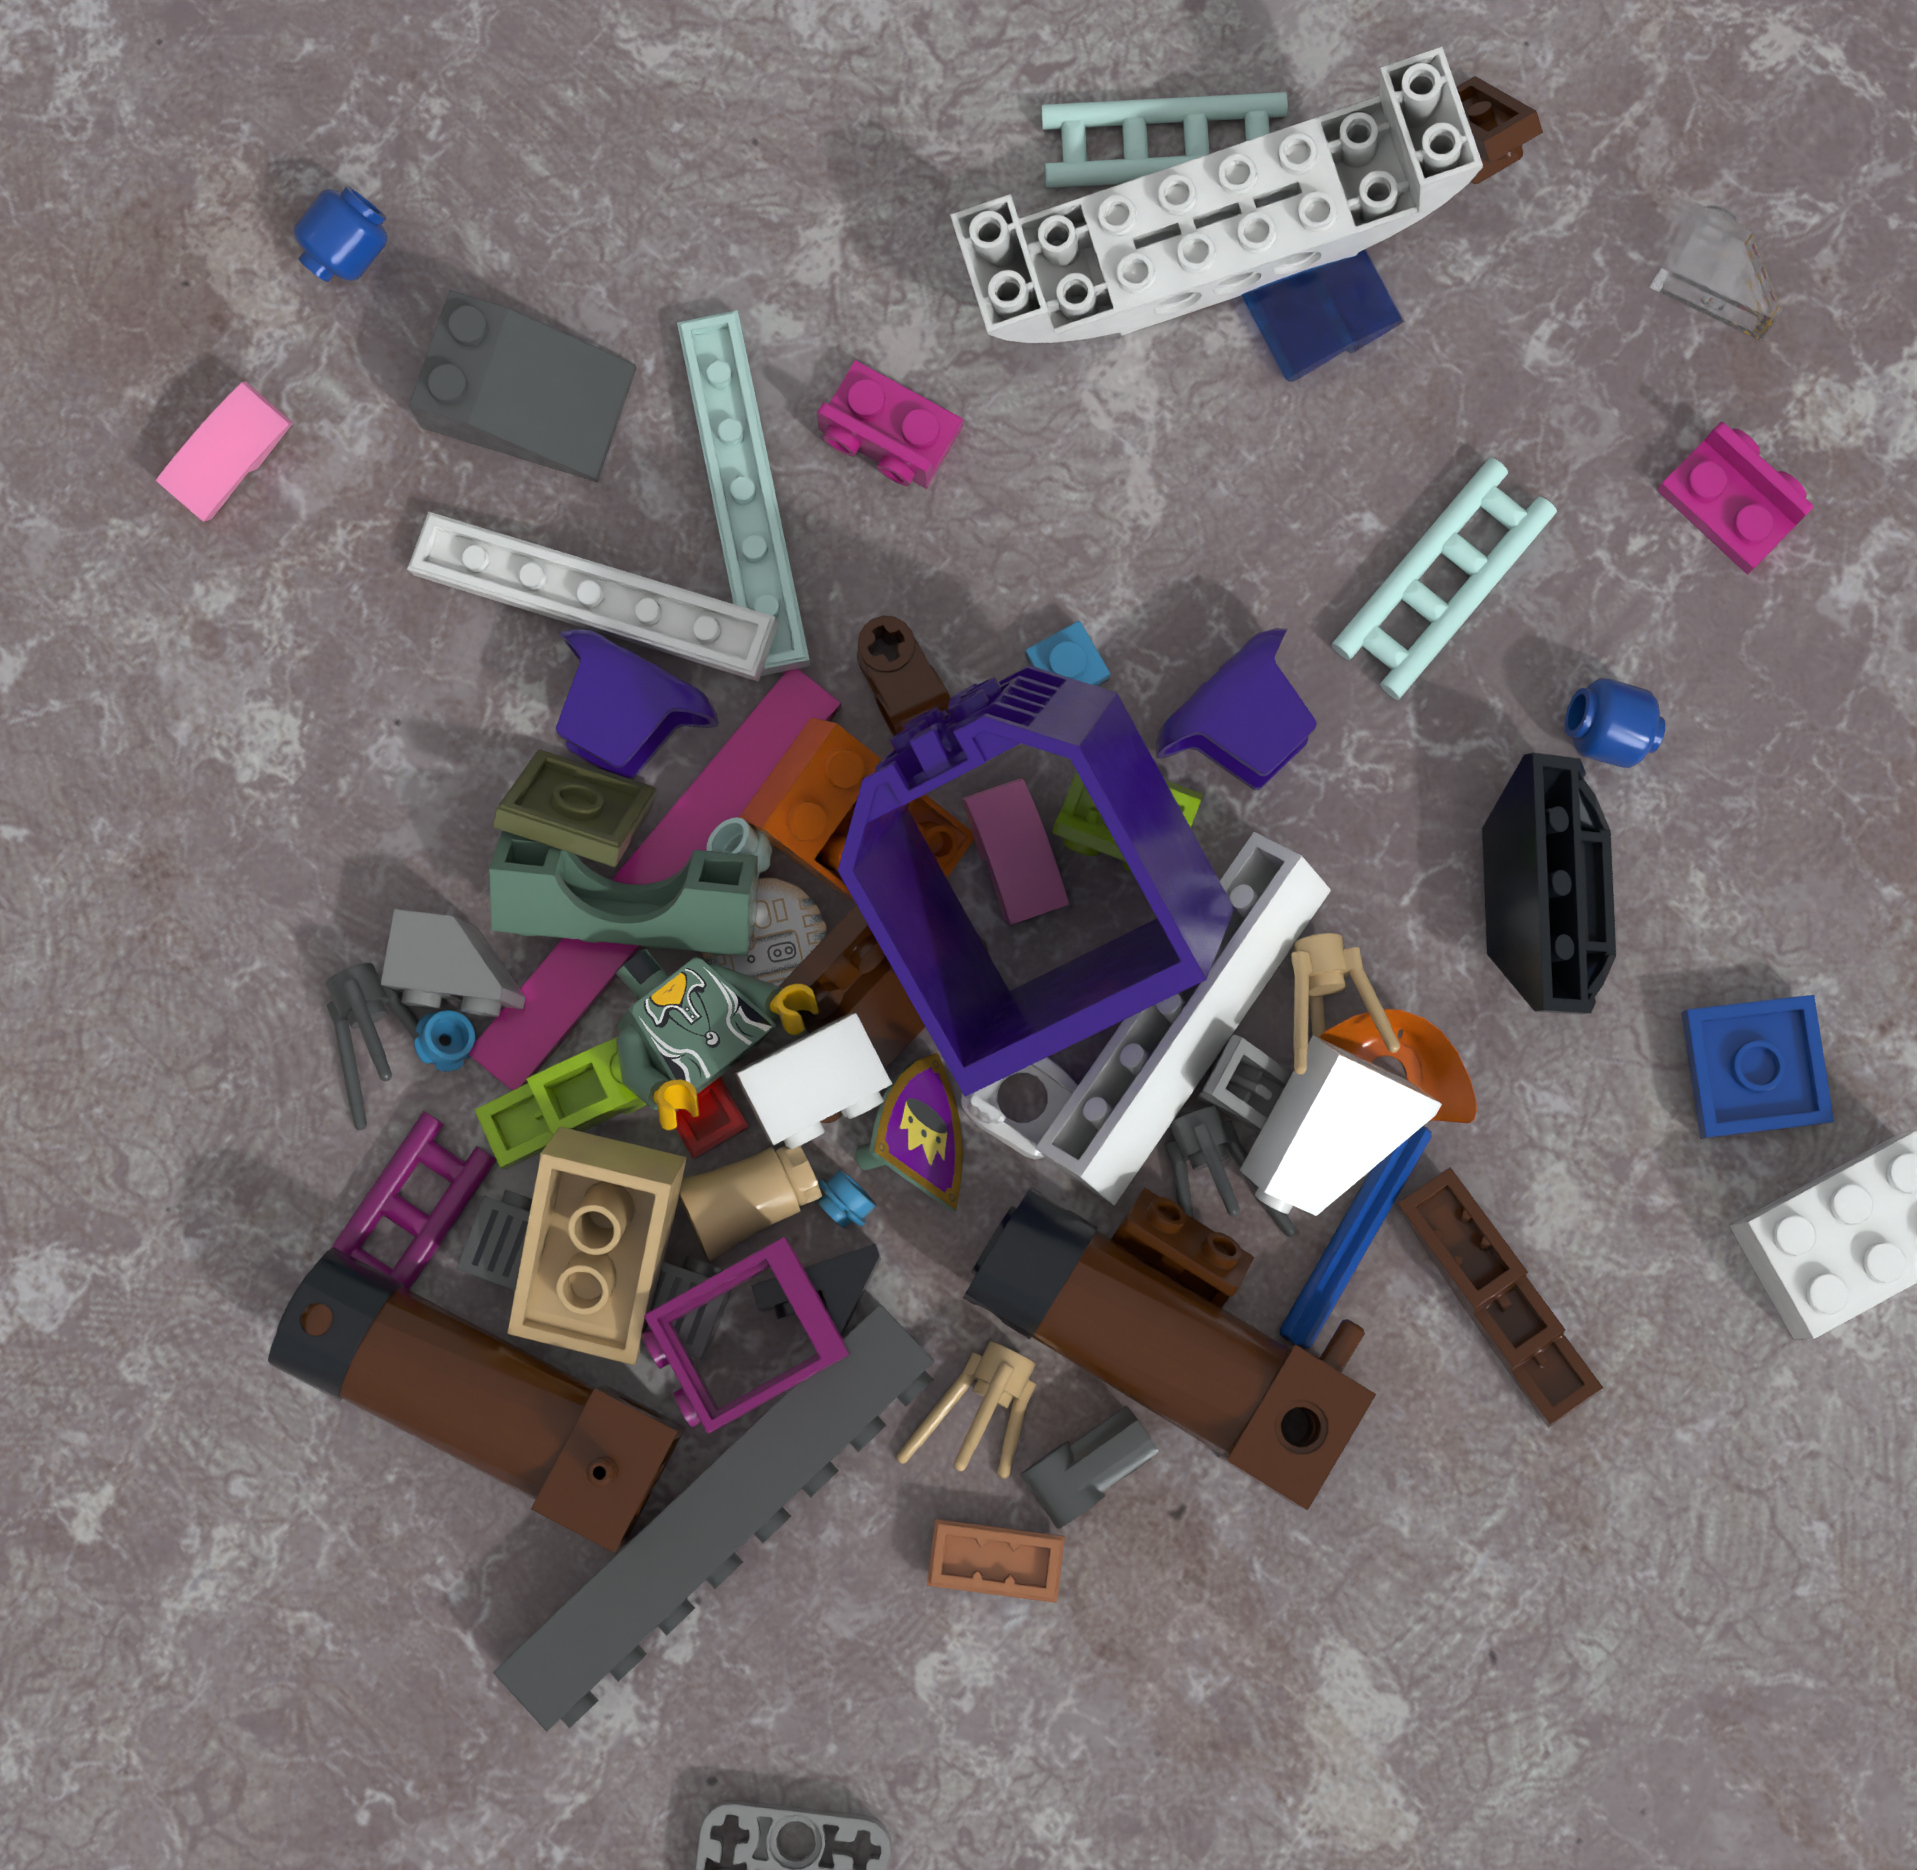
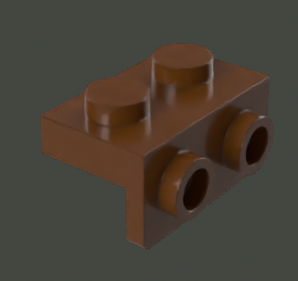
(1183, 1247)

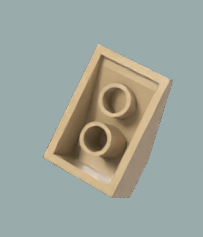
(595, 1244)

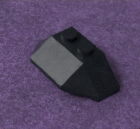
(1550, 886)

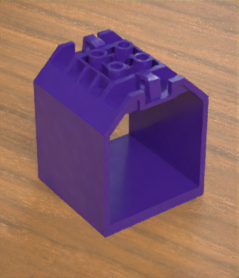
(926, 932)

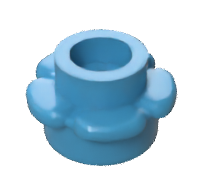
(448, 1024)
(845, 1200)

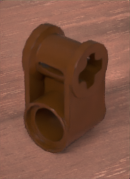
(904, 685)

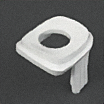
(1023, 1137)

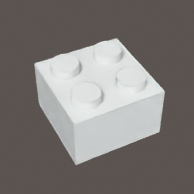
(813, 1080)

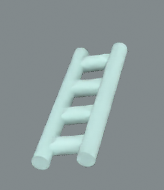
(1134, 117)
(1443, 616)

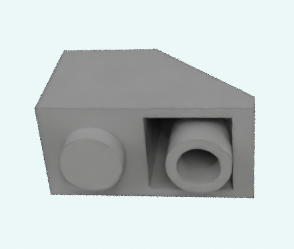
(446, 959)

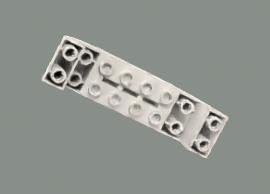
(1224, 217)

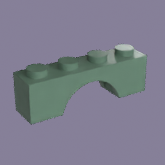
(554, 894)

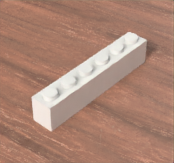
(1169, 1047)

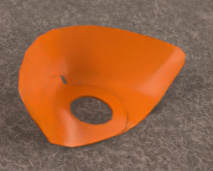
(1424, 1053)

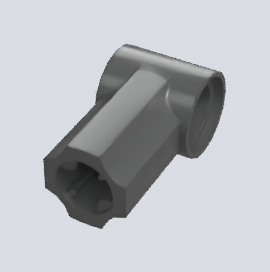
(1077, 1473)

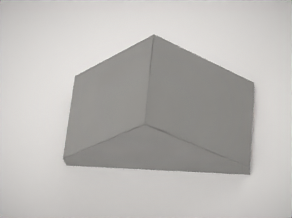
(1244, 1083)

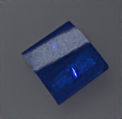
(1322, 313)

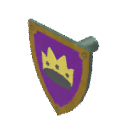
(919, 1132)

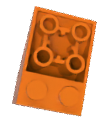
(812, 799)

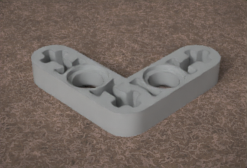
(764, 1824)

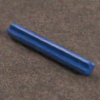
(1351, 1241)

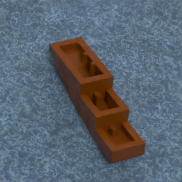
(1499, 1297)

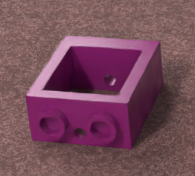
(668, 1348)

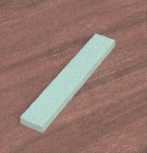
(742, 481)

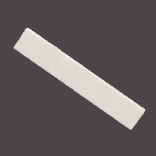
(594, 596)

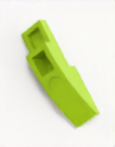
(566, 1095)

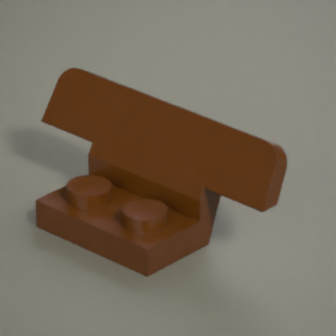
(856, 977)

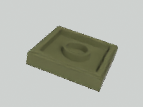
(575, 807)

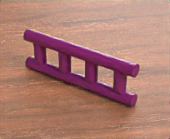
(427, 1229)

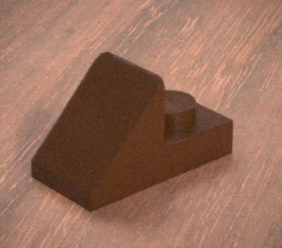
(1497, 124)

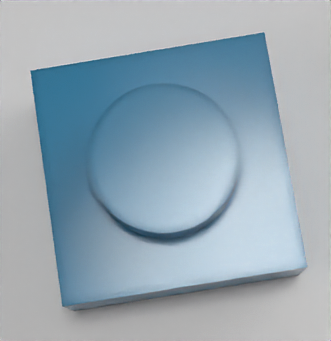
(1070, 655)

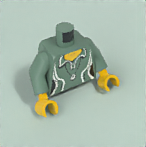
(695, 1028)

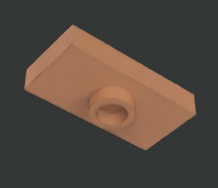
(996, 1560)

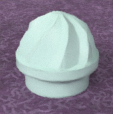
(741, 838)

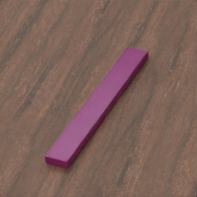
(582, 971)

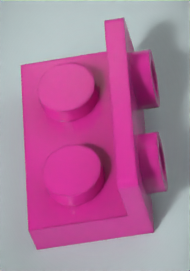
(888, 425)
(1736, 496)

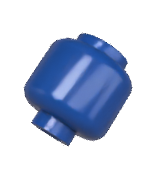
(340, 235)
(1614, 723)

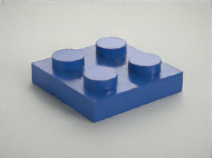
(1757, 1066)

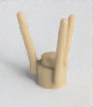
(1320, 971)
(1000, 1378)

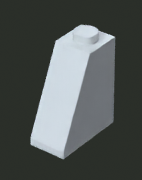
(1332, 1129)

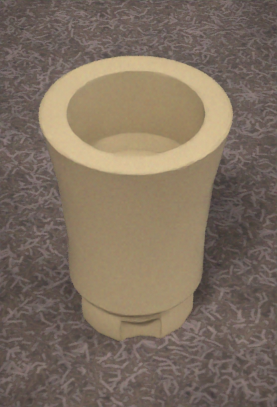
(747, 1197)

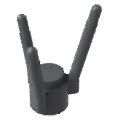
(361, 1001)
(1203, 1141)

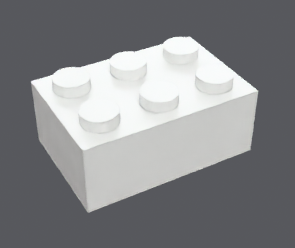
(1838, 1239)

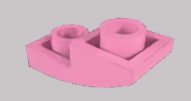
(223, 451)
(1016, 851)

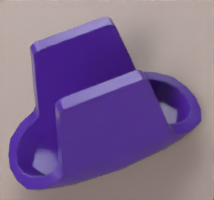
(624, 705)
(1243, 716)

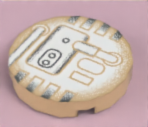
(783, 934)

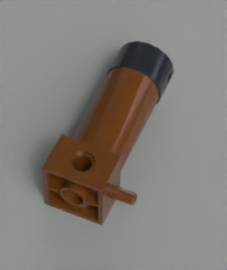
(1171, 1346)
(565, 1444)

